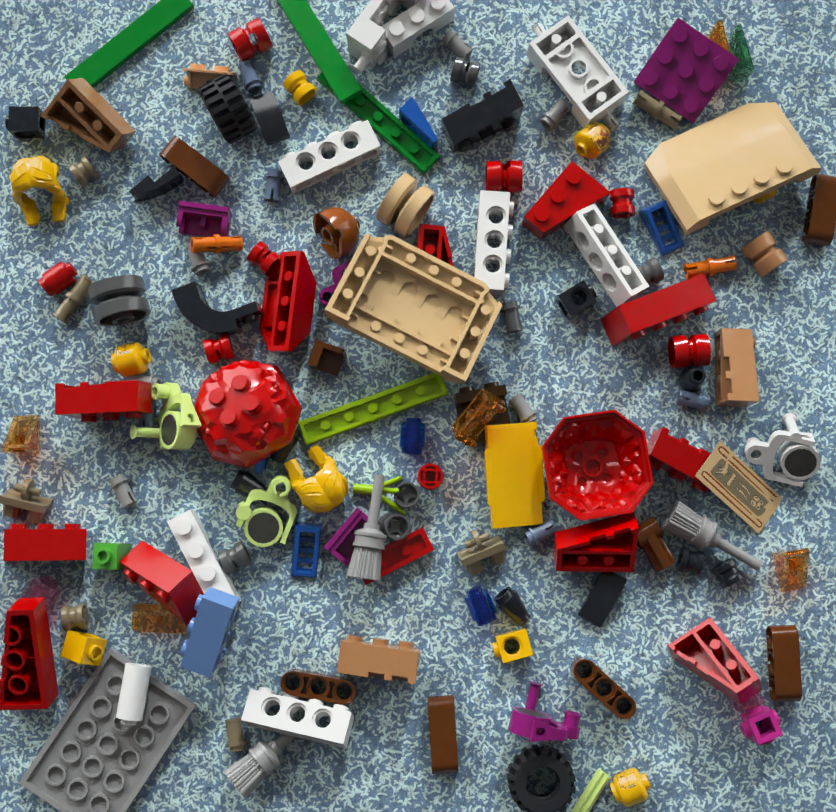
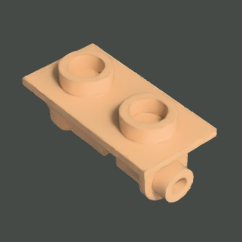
(198, 75)

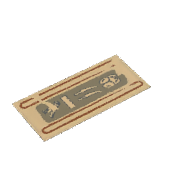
(739, 487)

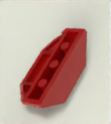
(288, 302)

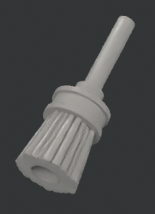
(702, 532)
(369, 540)
(257, 764)

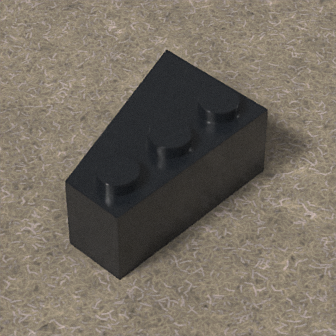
(483, 119)

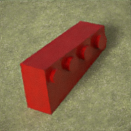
(657, 309)
(28, 658)

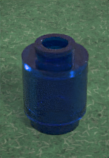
(412, 436)
(480, 605)

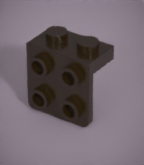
(467, 394)

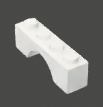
(199, 554)

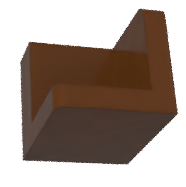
(326, 358)

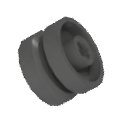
(118, 300)

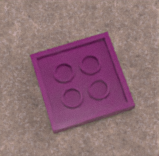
(686, 70)

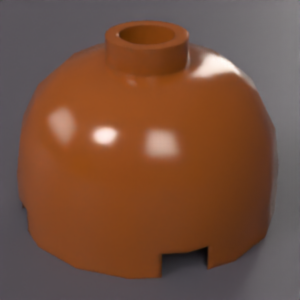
(338, 230)

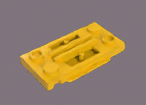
(514, 475)

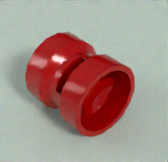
(622, 204)
(262, 257)
(218, 348)
(430, 476)

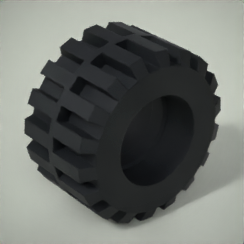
(228, 108)
(534, 758)

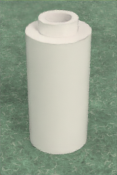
(133, 693)

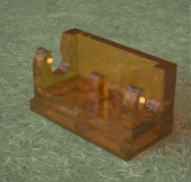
(476, 416)
(155, 618)

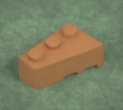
(88, 114)
(735, 368)
(378, 659)

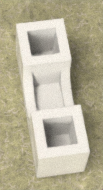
(411, 23)

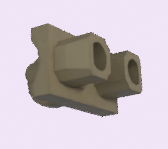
(27, 498)
(479, 548)

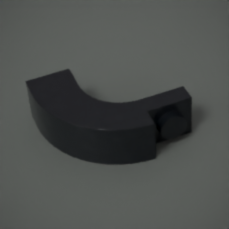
(195, 308)

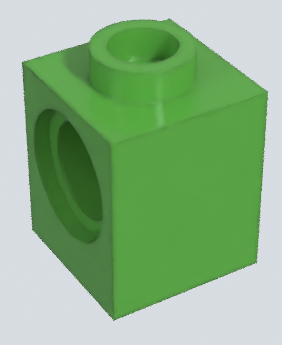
(109, 554)

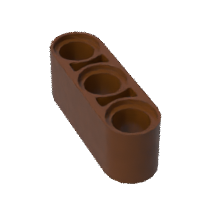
(194, 165)
(821, 218)
(784, 664)
(305, 689)
(613, 694)
(442, 734)

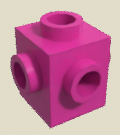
(768, 728)

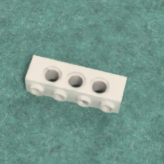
(322, 168)
(493, 204)
(606, 255)
(335, 734)

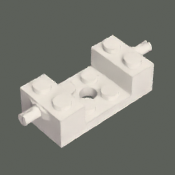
(367, 37)
(595, 91)

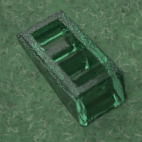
(739, 48)

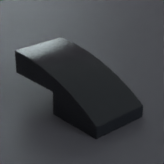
(269, 118)
(149, 189)
(602, 597)

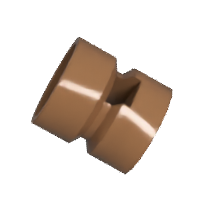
(764, 254)

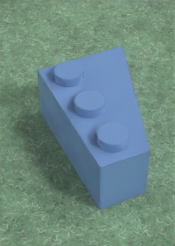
(209, 631)

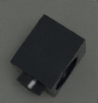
(26, 122)
(571, 309)

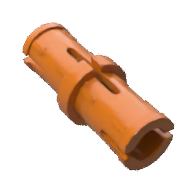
(216, 244)
(710, 267)

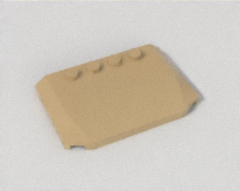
(728, 163)
(415, 306)

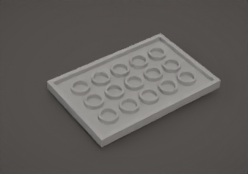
(94, 758)

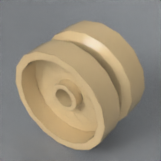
(405, 205)

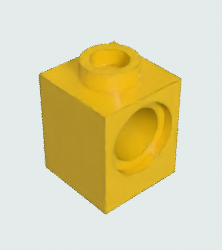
(524, 647)
(83, 648)

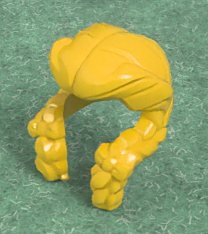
(41, 174)
(324, 489)

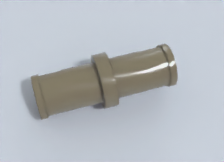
(657, 110)
(73, 299)

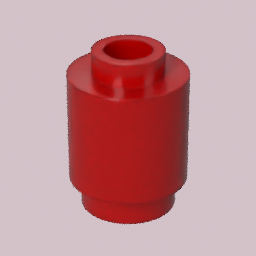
(58, 278)

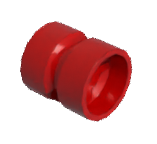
(242, 43)
(504, 176)
(684, 351)

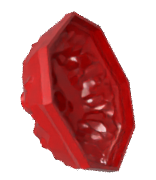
(246, 412)
(597, 465)

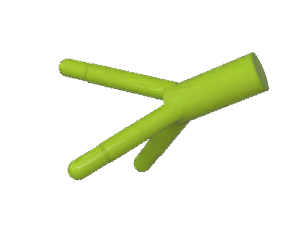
(367, 490)

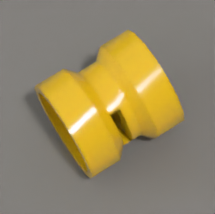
(299, 87)

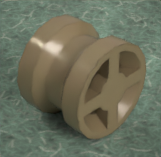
(84, 171)
(75, 617)

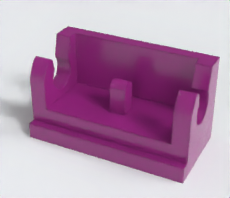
(203, 219)
(341, 543)

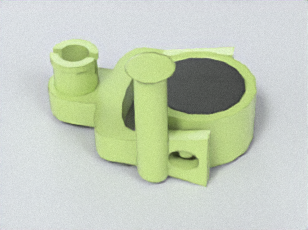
(176, 427)
(263, 523)

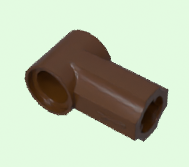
(653, 544)

